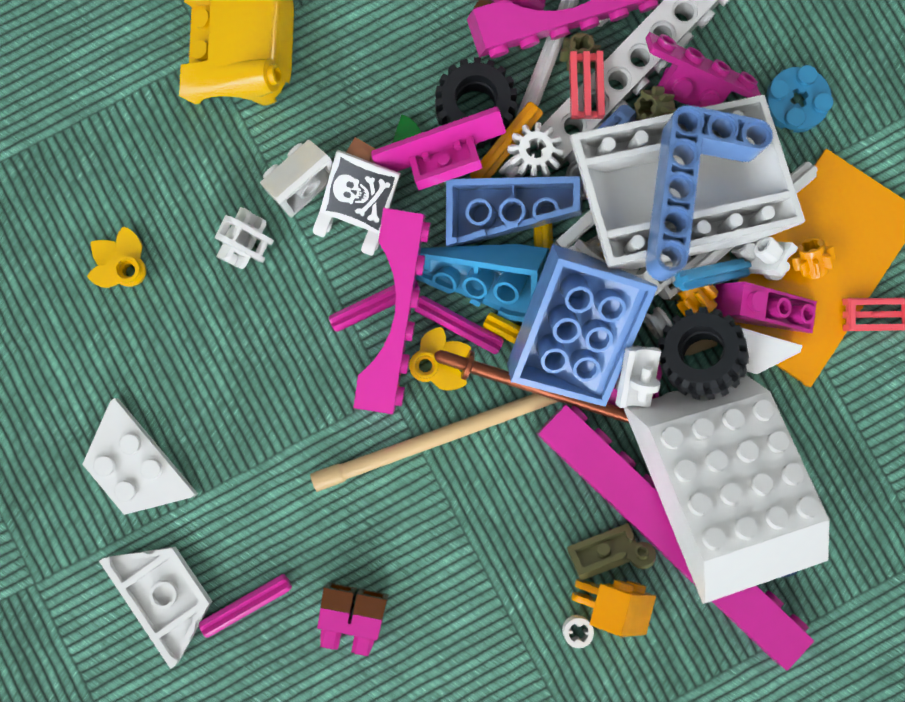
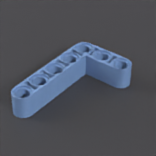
(683, 178)

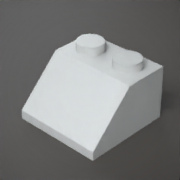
(298, 177)

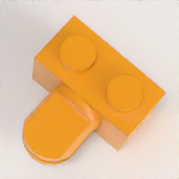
(619, 606)

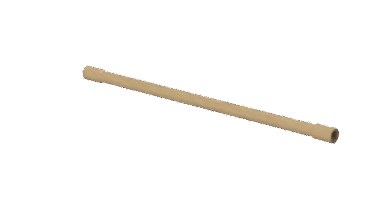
(340, 473)

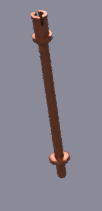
(469, 365)

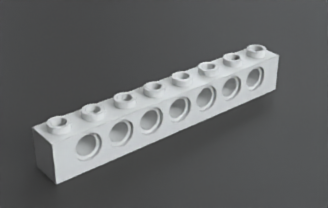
(620, 67)

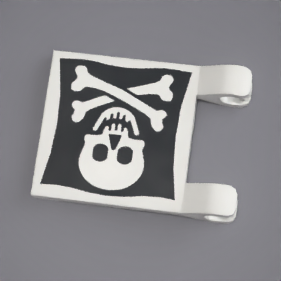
(357, 195)

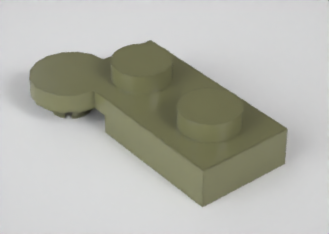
(610, 551)

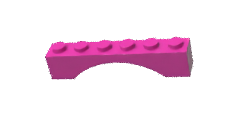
(507, 25)
(401, 241)

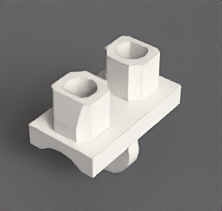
(766, 257)
(638, 377)

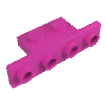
(695, 78)
(442, 151)

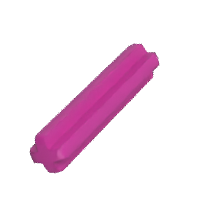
(364, 308)
(459, 325)
(245, 605)

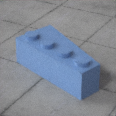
(502, 206)

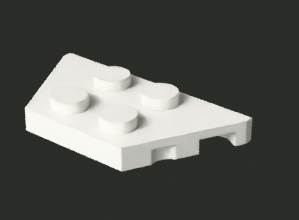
(132, 464)
(161, 596)

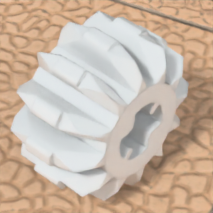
(537, 138)

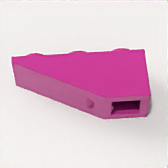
(765, 307)

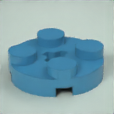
(816, 97)

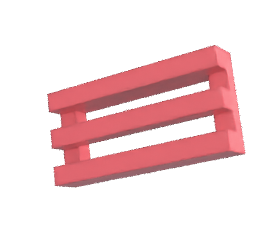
(587, 57)
(851, 314)

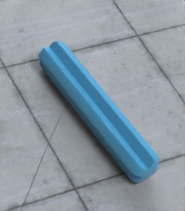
(712, 274)

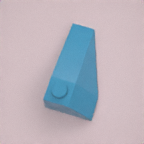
(487, 274)

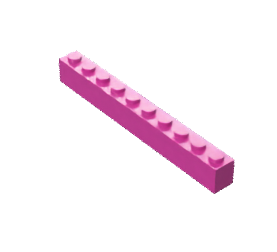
(638, 502)

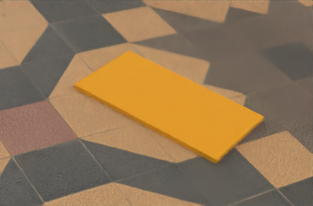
(867, 233)

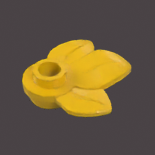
(115, 258)
(441, 375)

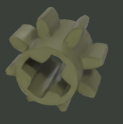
(578, 42)
(654, 103)

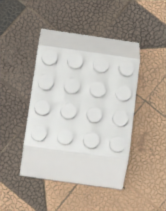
(732, 201)
(732, 487)

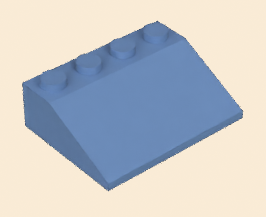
(579, 327)

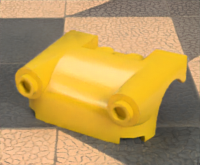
(238, 50)

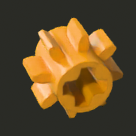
(813, 258)
(697, 298)

